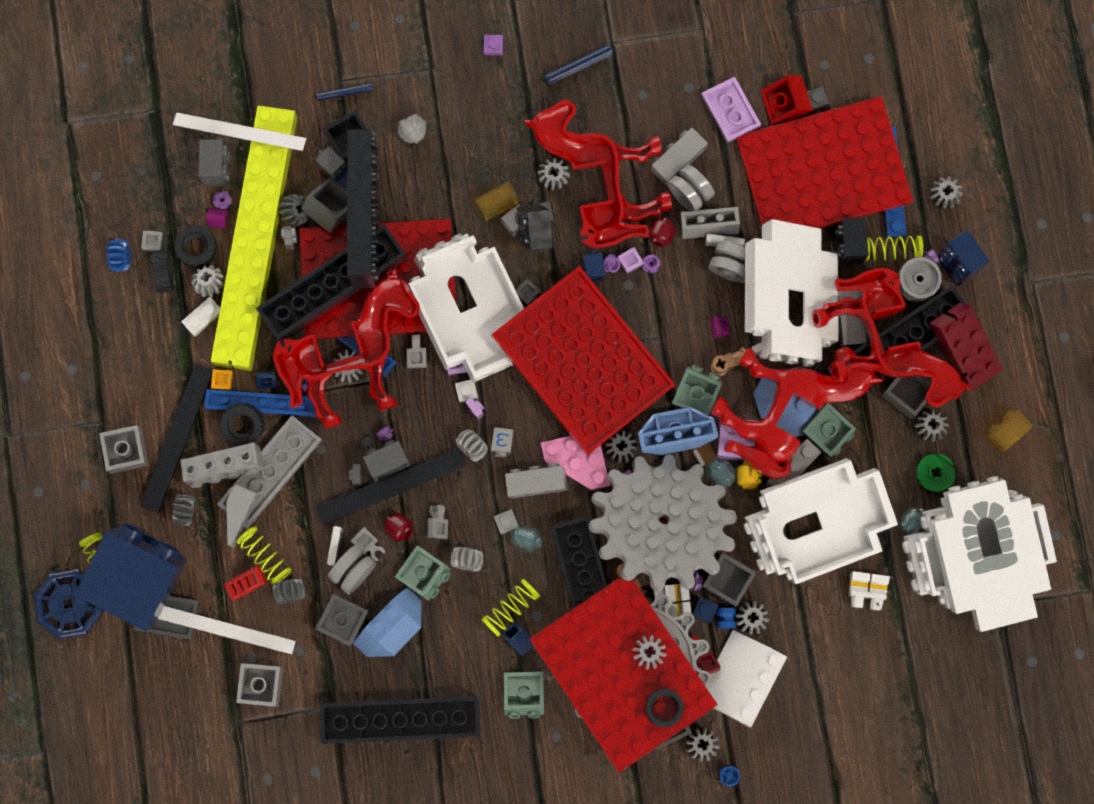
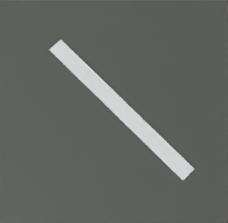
(239, 131)
(227, 630)

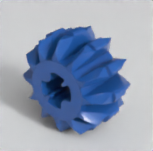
(118, 255)

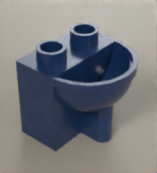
(132, 575)

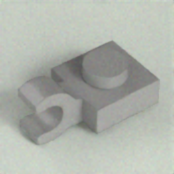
(290, 237)
(416, 355)
(437, 525)

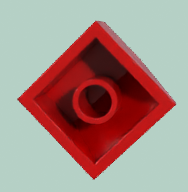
(786, 99)

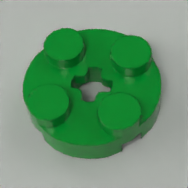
(946, 470)

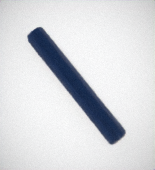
(578, 64)

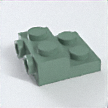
(698, 390)
(829, 431)
(423, 573)
(523, 694)

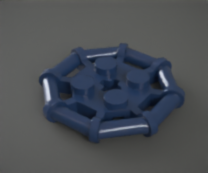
(57, 606)

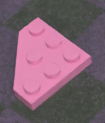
(578, 466)

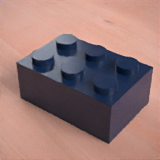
(962, 258)

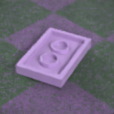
(731, 109)

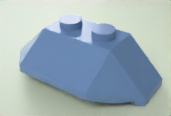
(794, 417)
(677, 431)
(392, 626)

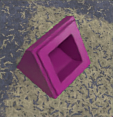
(217, 218)
(719, 327)

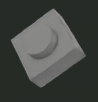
(152, 241)
(506, 522)

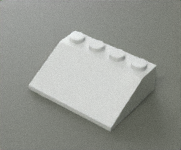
(744, 677)

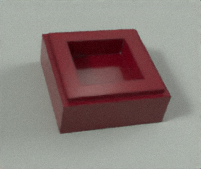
(708, 663)

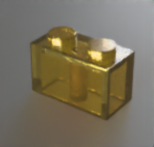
(496, 201)
(1009, 431)

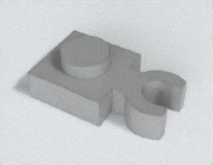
(367, 542)

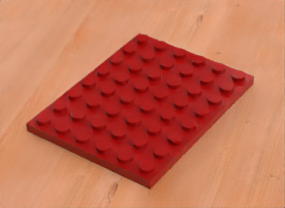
(826, 166)
(320, 246)
(583, 360)
(596, 669)

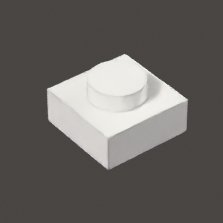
(466, 390)

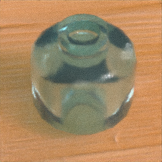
(722, 472)
(910, 520)
(527, 539)

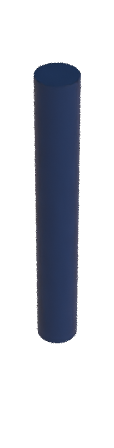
(344, 92)

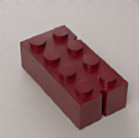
(966, 345)

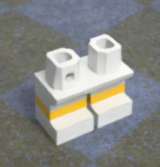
(868, 587)
(676, 594)

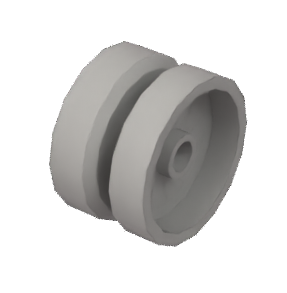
(690, 188)
(729, 261)
(929, 280)
(351, 569)

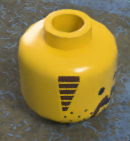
(748, 477)

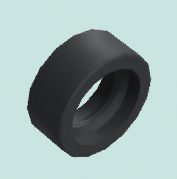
(679, 707)

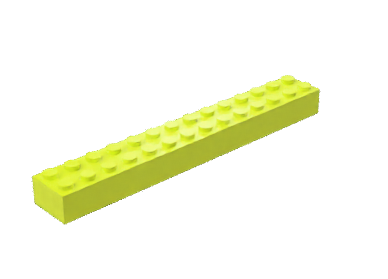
(253, 243)

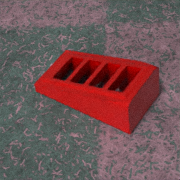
(235, 588)

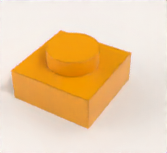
(222, 380)

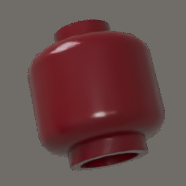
(662, 232)
(398, 527)

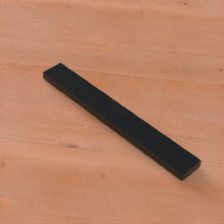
(177, 438)
(390, 486)

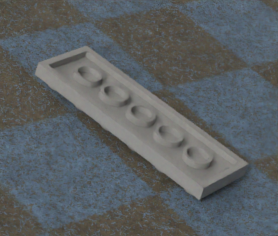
(280, 462)

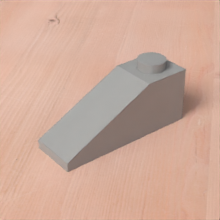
(239, 506)

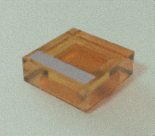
(704, 455)

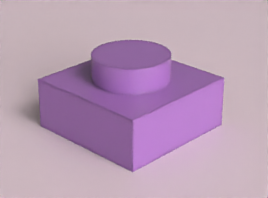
(493, 44)

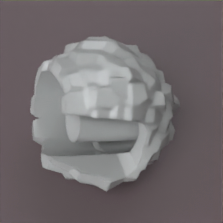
(412, 128)

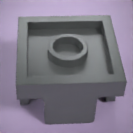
(342, 620)

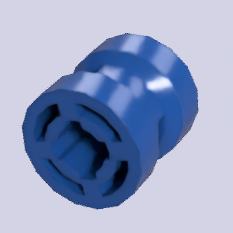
(726, 618)
(732, 776)

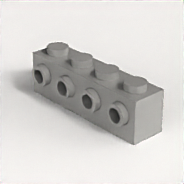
(221, 465)

